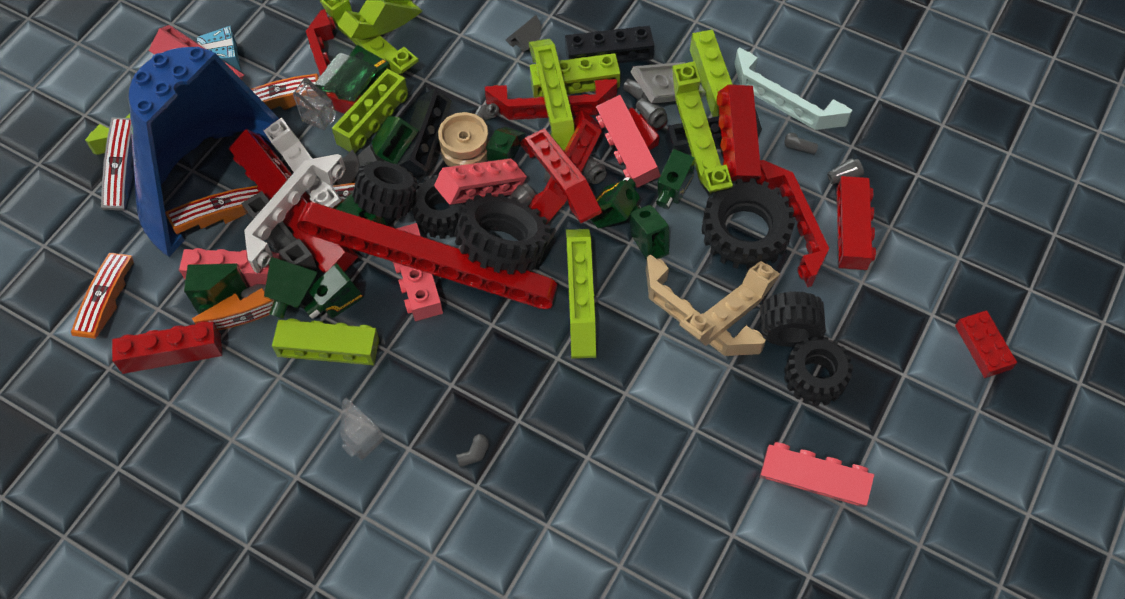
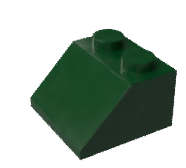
(213, 283)

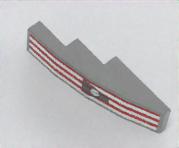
(117, 165)

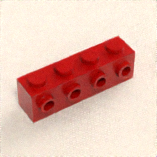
(739, 132)
(854, 223)
(166, 347)

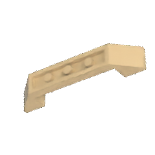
(733, 307)
(745, 343)

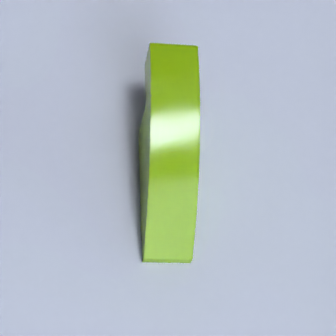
(378, 17)

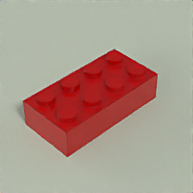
(985, 344)

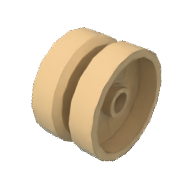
(463, 139)

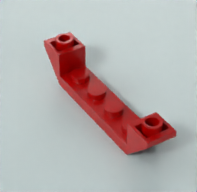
(318, 32)
(535, 107)
(578, 151)
(564, 173)
(807, 224)

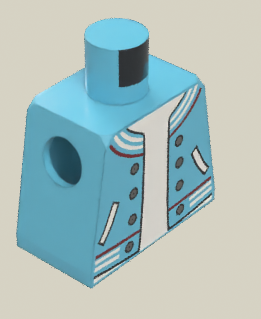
(223, 44)

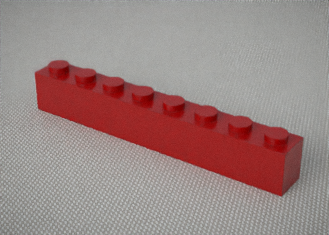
(270, 175)

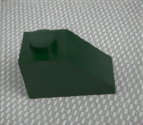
(504, 144)

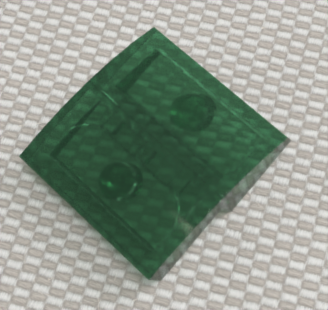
(346, 77)

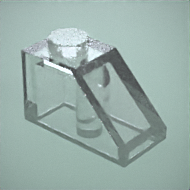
(314, 105)
(358, 431)

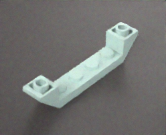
(811, 115)

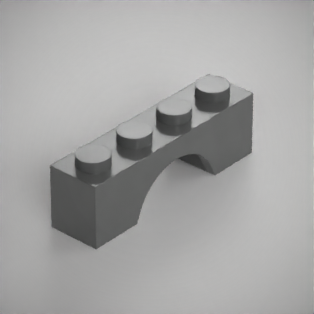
(281, 239)

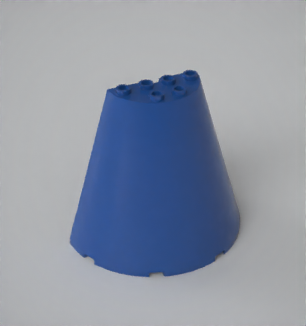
(174, 107)

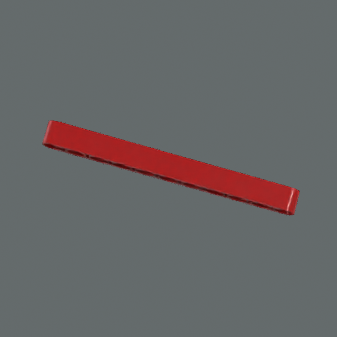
(423, 255)

